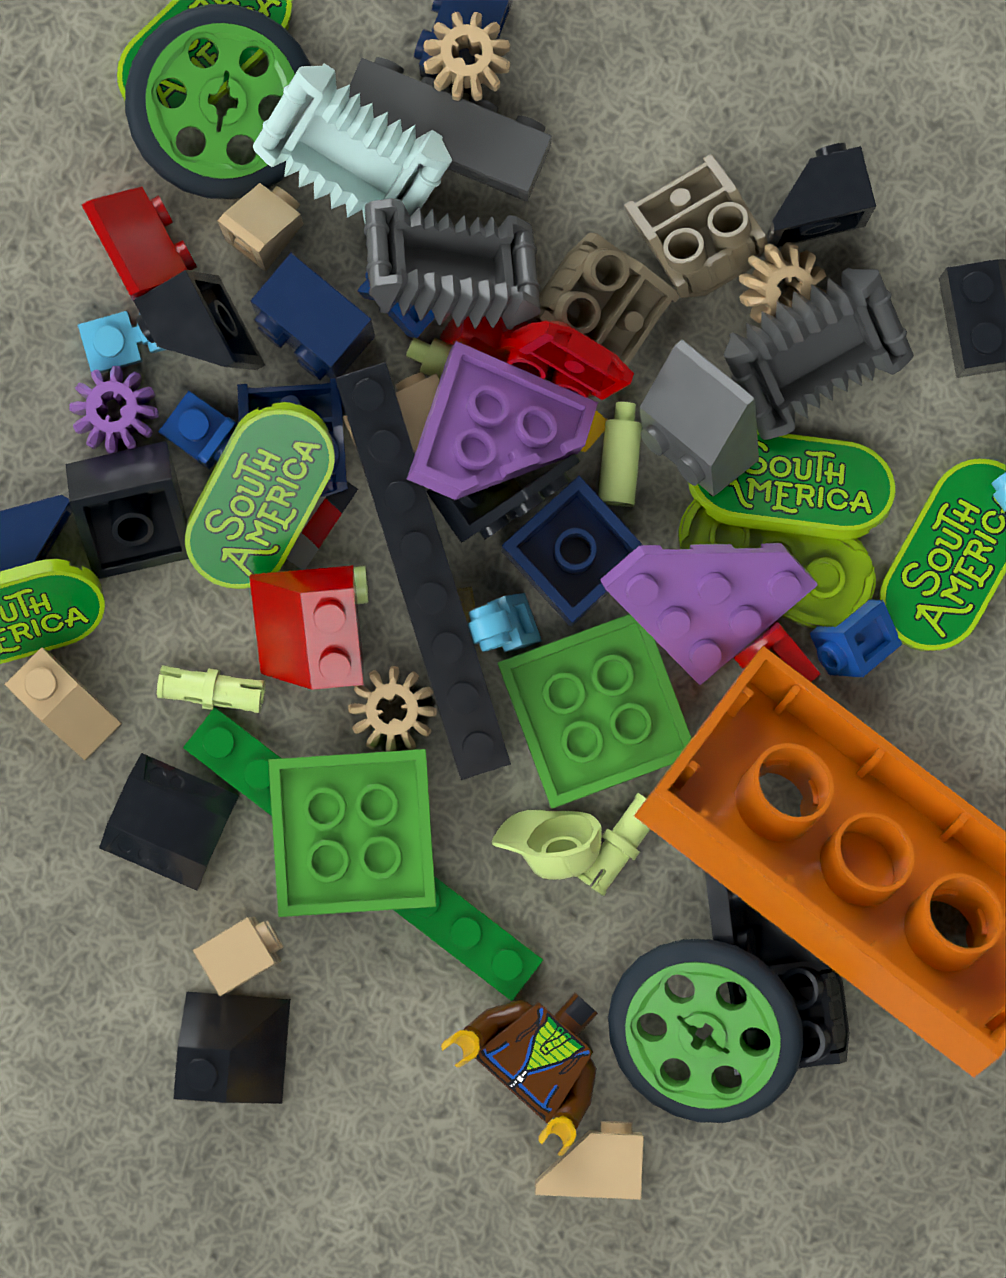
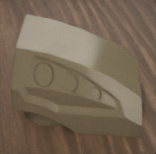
(700, 219)
(609, 292)

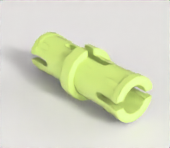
(210, 689)
(617, 848)

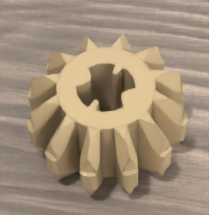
(478, 42)
(778, 265)
(389, 693)

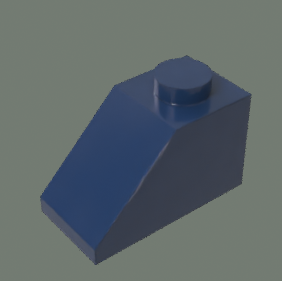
(31, 530)

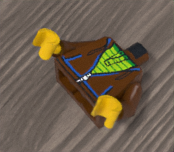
(537, 1059)

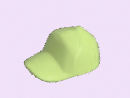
(552, 841)

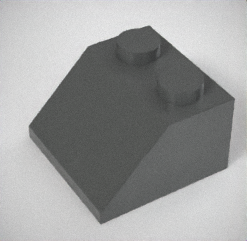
(700, 420)

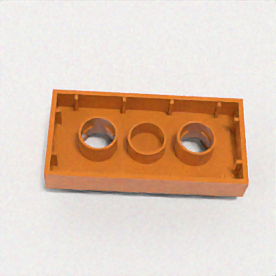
(859, 861)

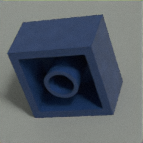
(312, 318)
(570, 550)

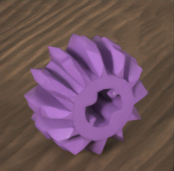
(131, 413)

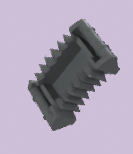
(451, 266)
(817, 347)

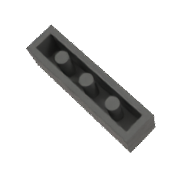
(478, 139)

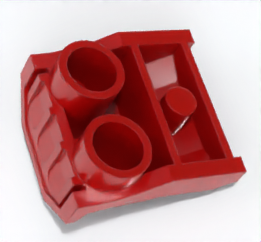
(565, 358)

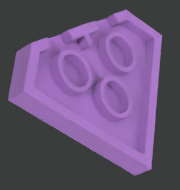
(495, 425)
(707, 598)

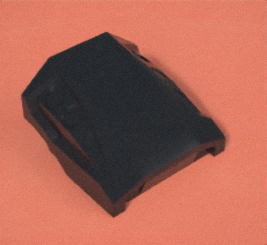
(168, 821)
(823, 1011)

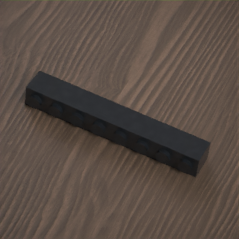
(423, 571)

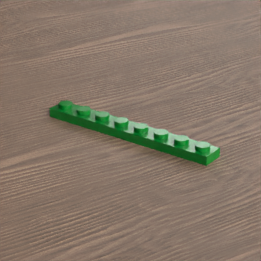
(451, 924)

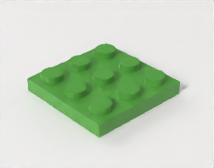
(595, 709)
(352, 833)

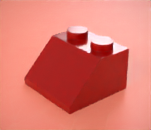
(137, 239)
(308, 627)

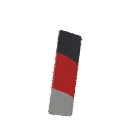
(320, 526)

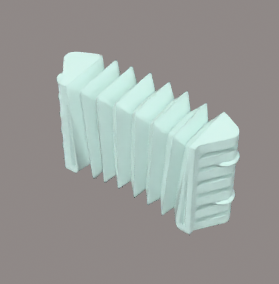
(347, 148)

